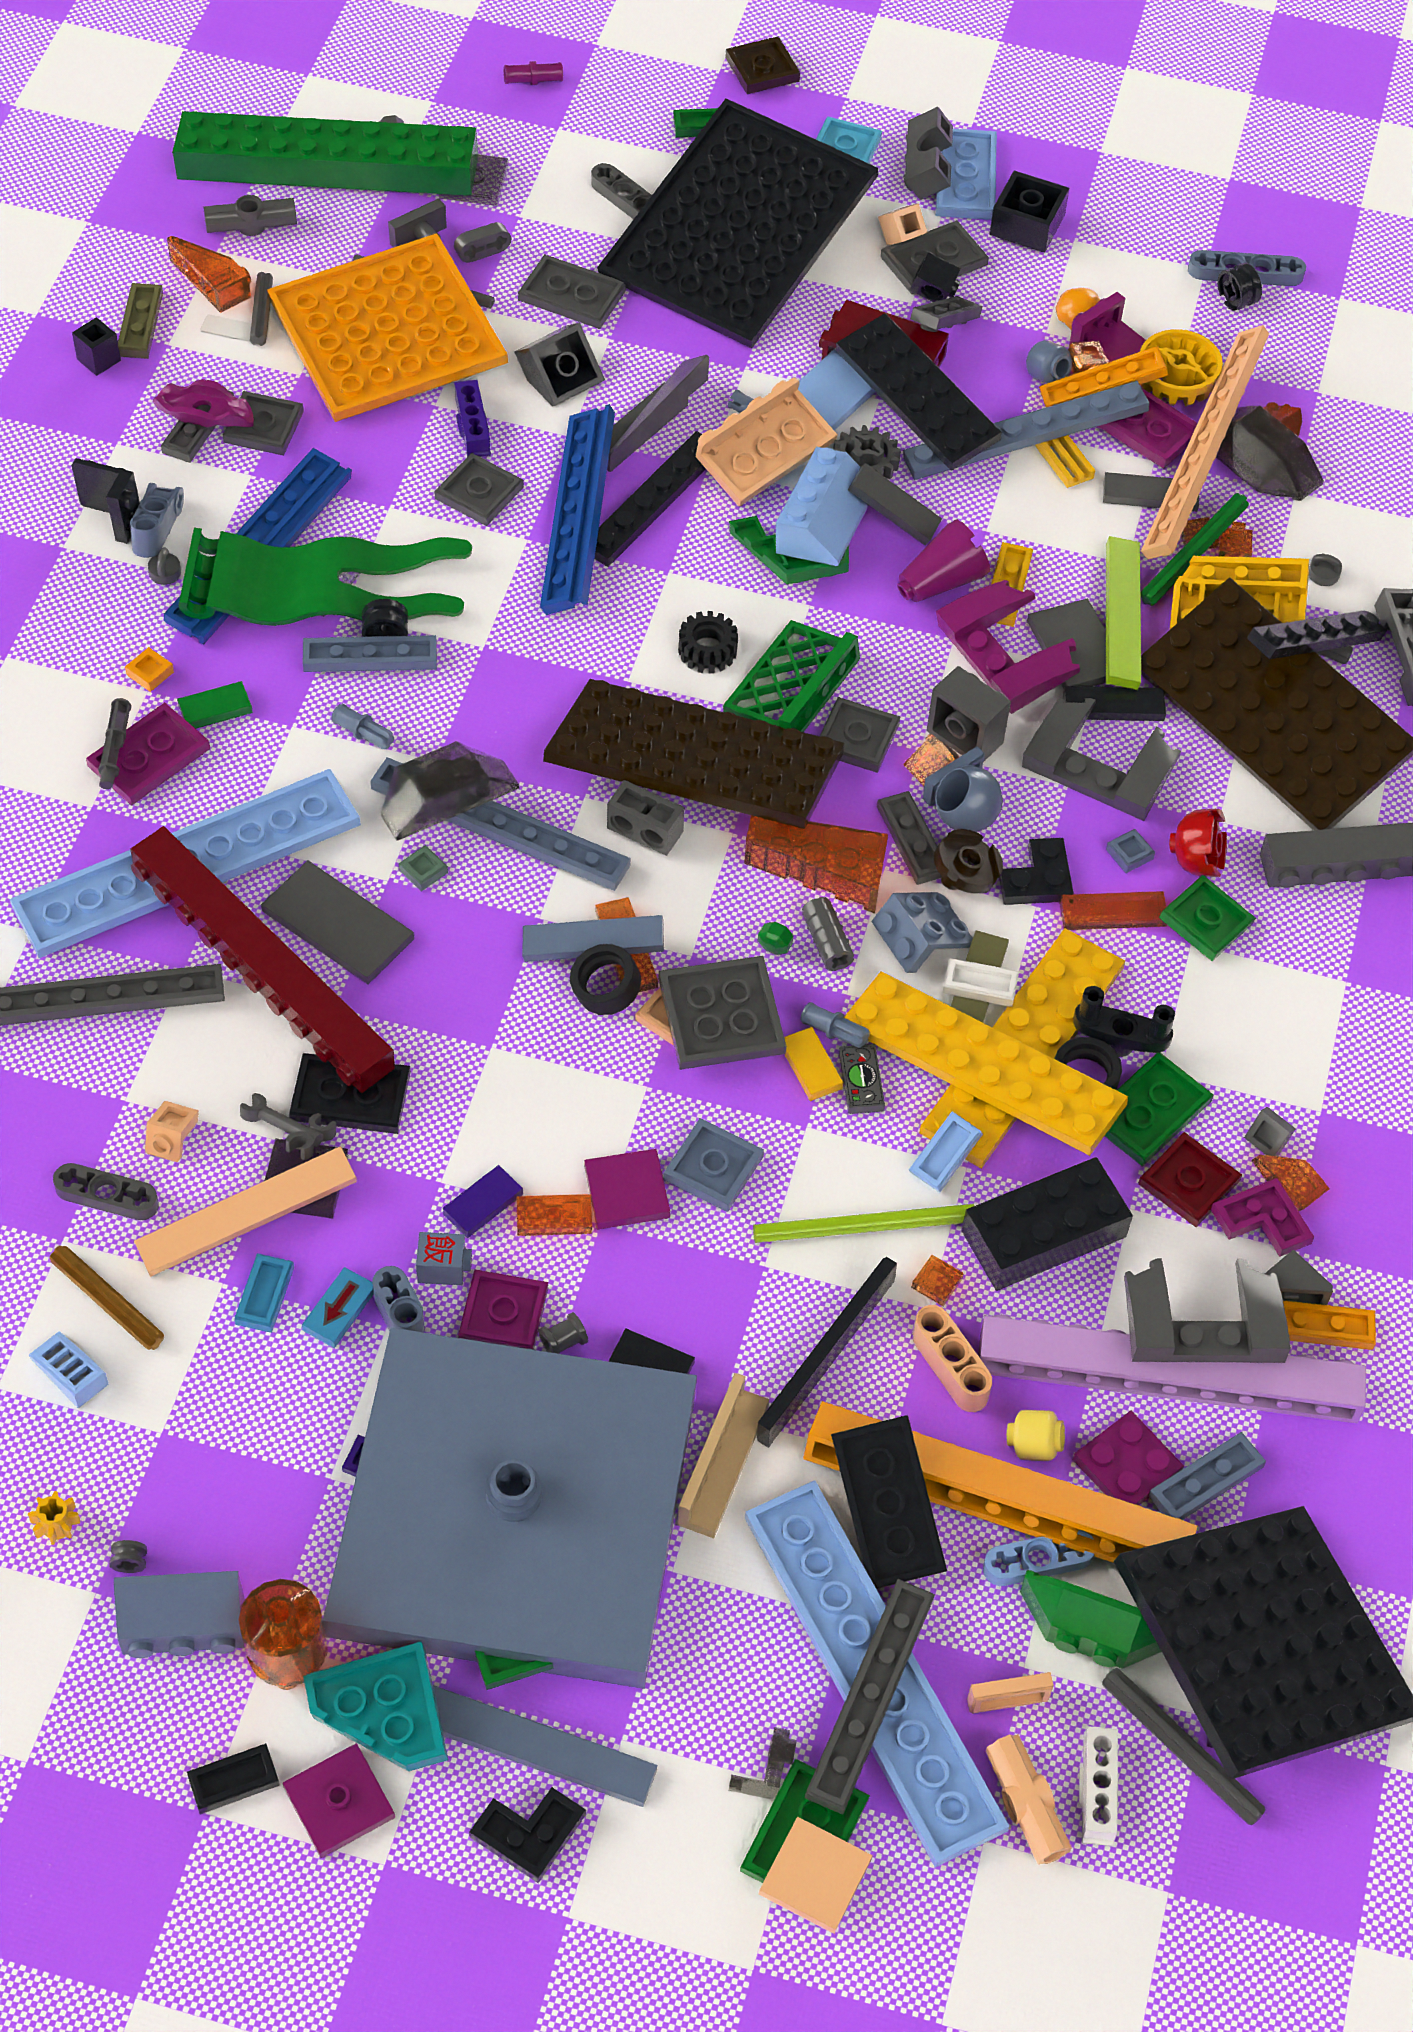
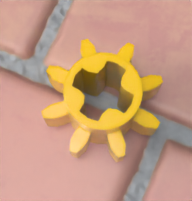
(52, 1527)

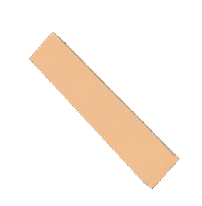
(245, 1211)

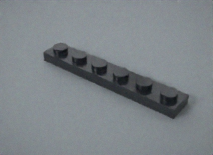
(648, 501)
(1317, 634)

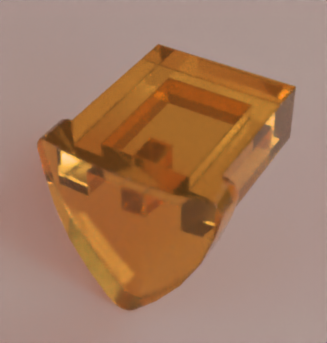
(929, 758)

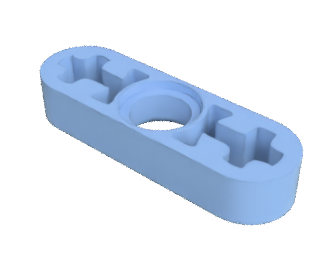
(1009, 1552)

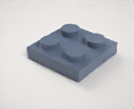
(713, 1164)

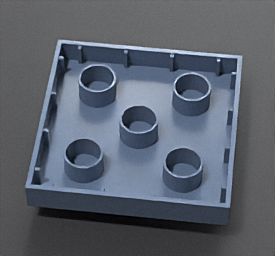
(513, 1507)

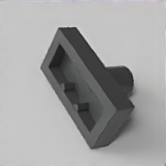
(418, 223)

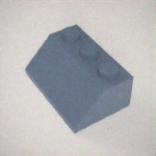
(178, 1613)

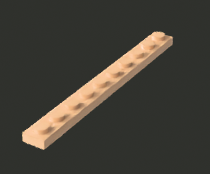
(1204, 443)

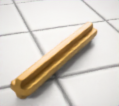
(106, 1297)

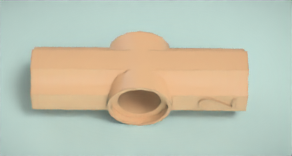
(1028, 1799)

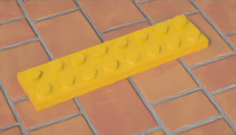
(1038, 1018)
(987, 1063)

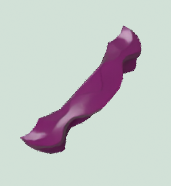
(224, 411)

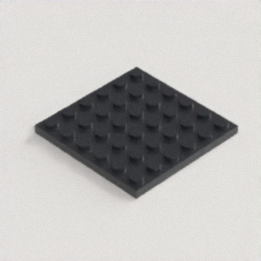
(1266, 1640)

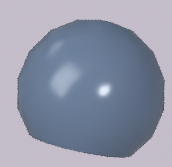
(969, 798)

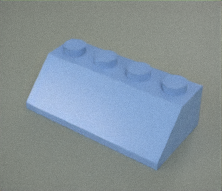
(821, 510)

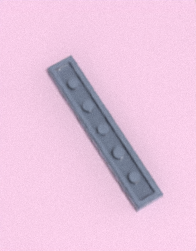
(544, 1748)

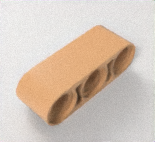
(951, 1341)

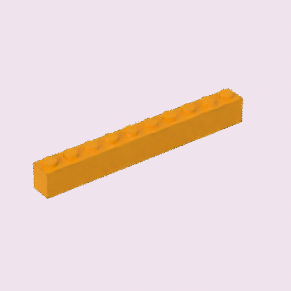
(1013, 1494)

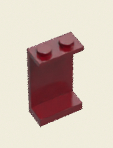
(855, 315)

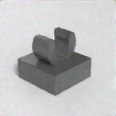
(1269, 1132)

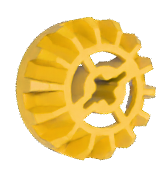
(1191, 366)

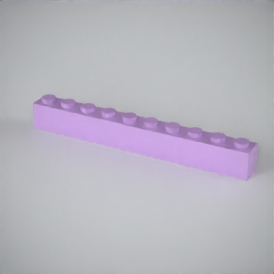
(1104, 1362)

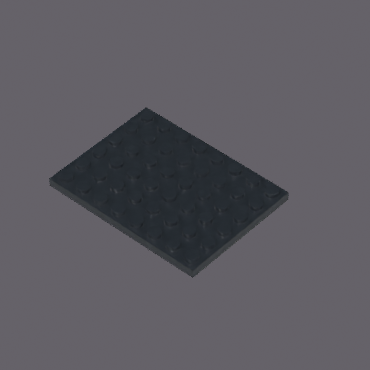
(738, 222)

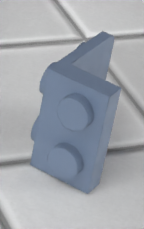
(917, 925)

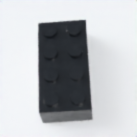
(1046, 1223)

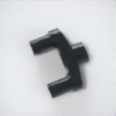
(1139, 1031)

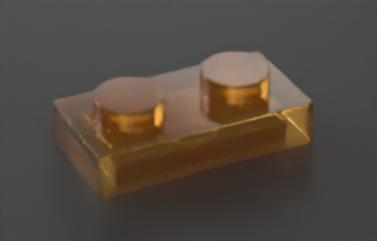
(554, 1215)

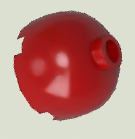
(1200, 842)

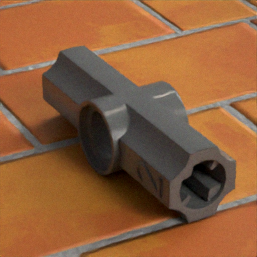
(250, 215)

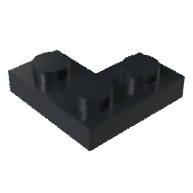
(1044, 880)
(529, 1843)

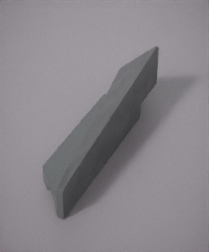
(656, 409)

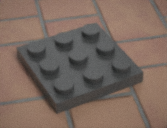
(721, 1012)

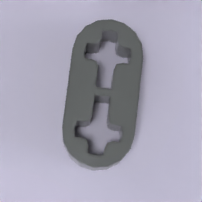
(482, 242)

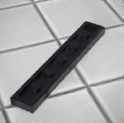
(826, 1352)

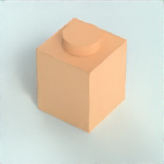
(902, 224)

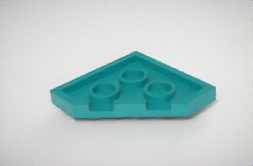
(382, 1705)

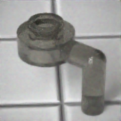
(780, 1752)

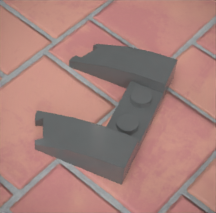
(1395, 614)
(1131, 792)
(1256, 1339)

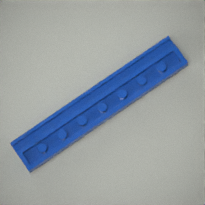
(577, 510)
(277, 524)

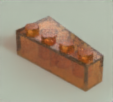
(820, 856)

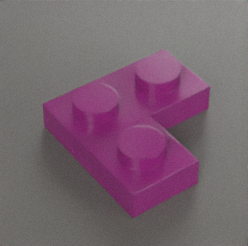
(1267, 1208)

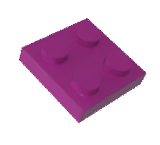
(1127, 1460)

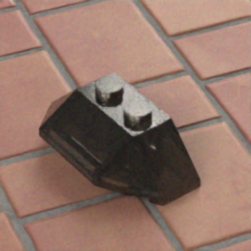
(1268, 455)
(443, 787)

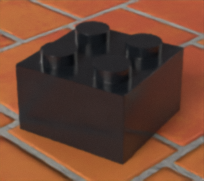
(1029, 211)

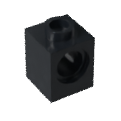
(935, 279)

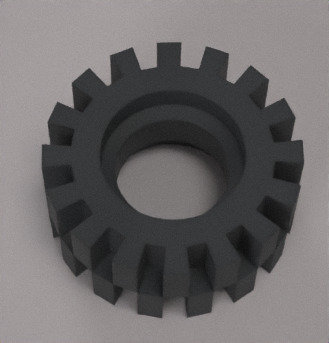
(708, 656)

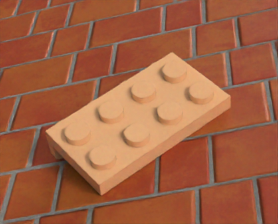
(764, 442)

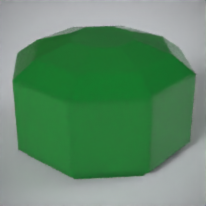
(775, 938)

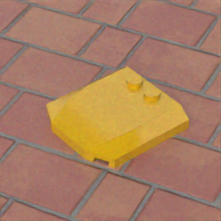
(1273, 582)

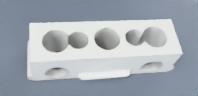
(1090, 1794)

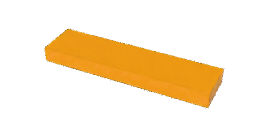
(1139, 367)

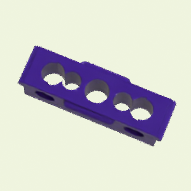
(472, 418)

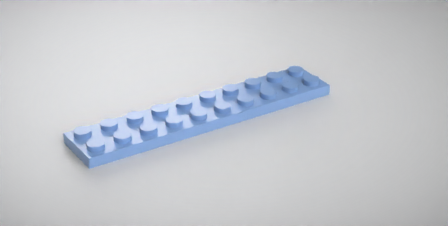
(225, 843)
(840, 1614)

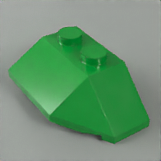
(1088, 1622)

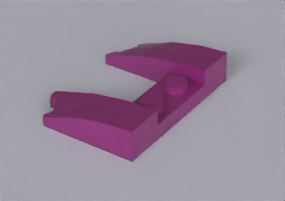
(1022, 682)

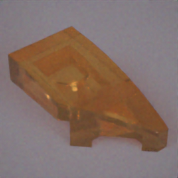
(1296, 1177)

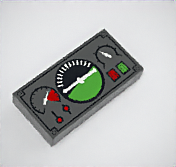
(861, 1079)

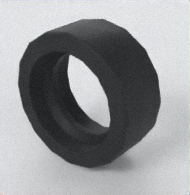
(598, 957)
(1096, 1051)

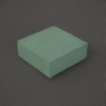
(423, 868)

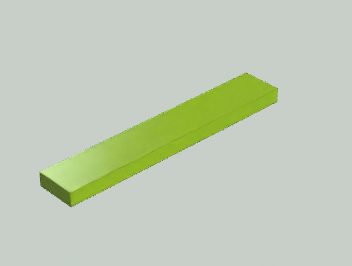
(1123, 613)

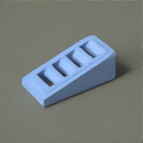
(85, 1388)

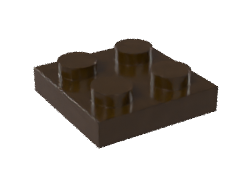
(762, 65)

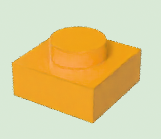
(149, 669)

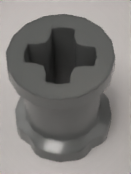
(563, 1334)

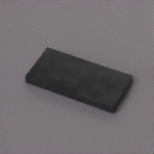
(889, 1502)

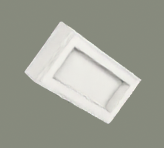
(980, 982)

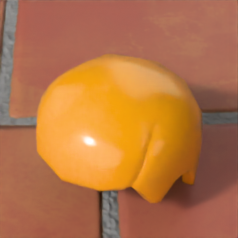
(1074, 302)

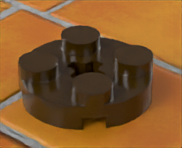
(957, 873)

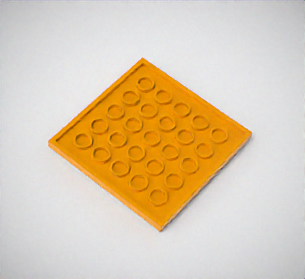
(387, 327)

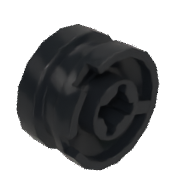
(1239, 286)
(384, 618)

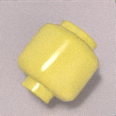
(1036, 1435)

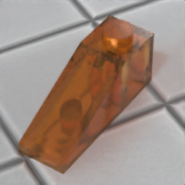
(211, 273)

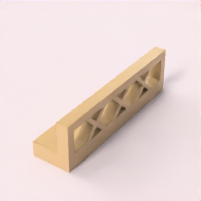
(721, 1459)

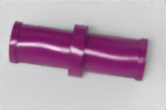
(533, 73)

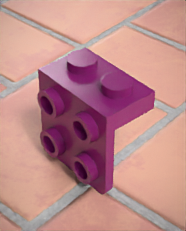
(1105, 325)

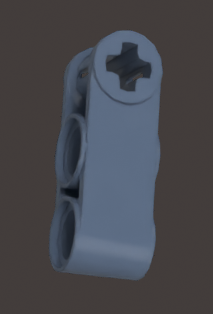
(155, 519)

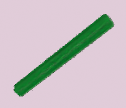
(1195, 547)

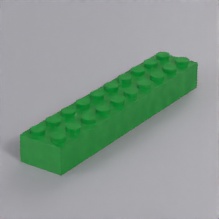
(326, 153)

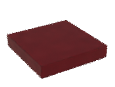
(1189, 1179)

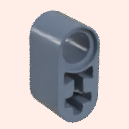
(404, 1306)

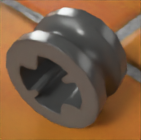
(128, 1556)

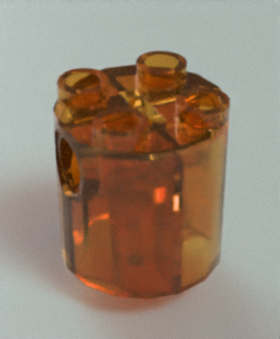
(283, 1632)

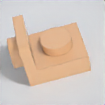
(168, 1130)

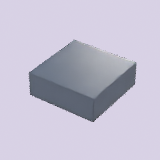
(1130, 851)

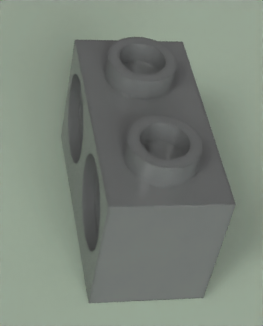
(645, 817)

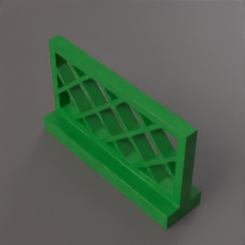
(814, 687)

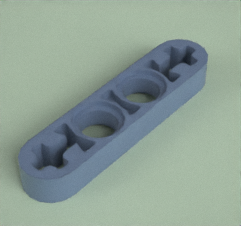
(1282, 277)

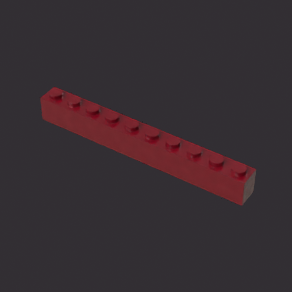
(262, 960)

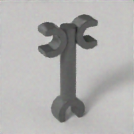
(299, 1134)

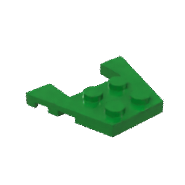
(787, 568)

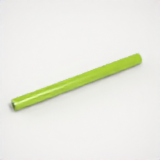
(859, 1223)

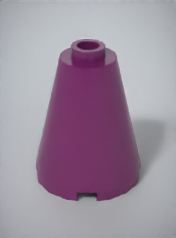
(944, 564)

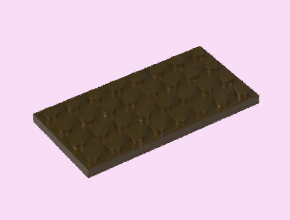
(1280, 718)
(695, 753)

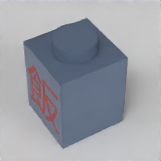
(442, 1258)

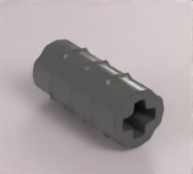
(827, 934)

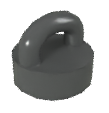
(164, 567)
(1325, 569)

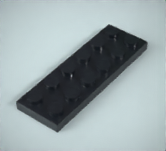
(918, 391)

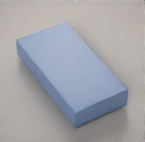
(945, 1151)

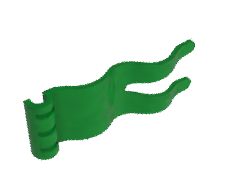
(302, 581)

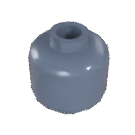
(1048, 361)

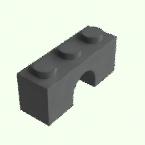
(926, 166)

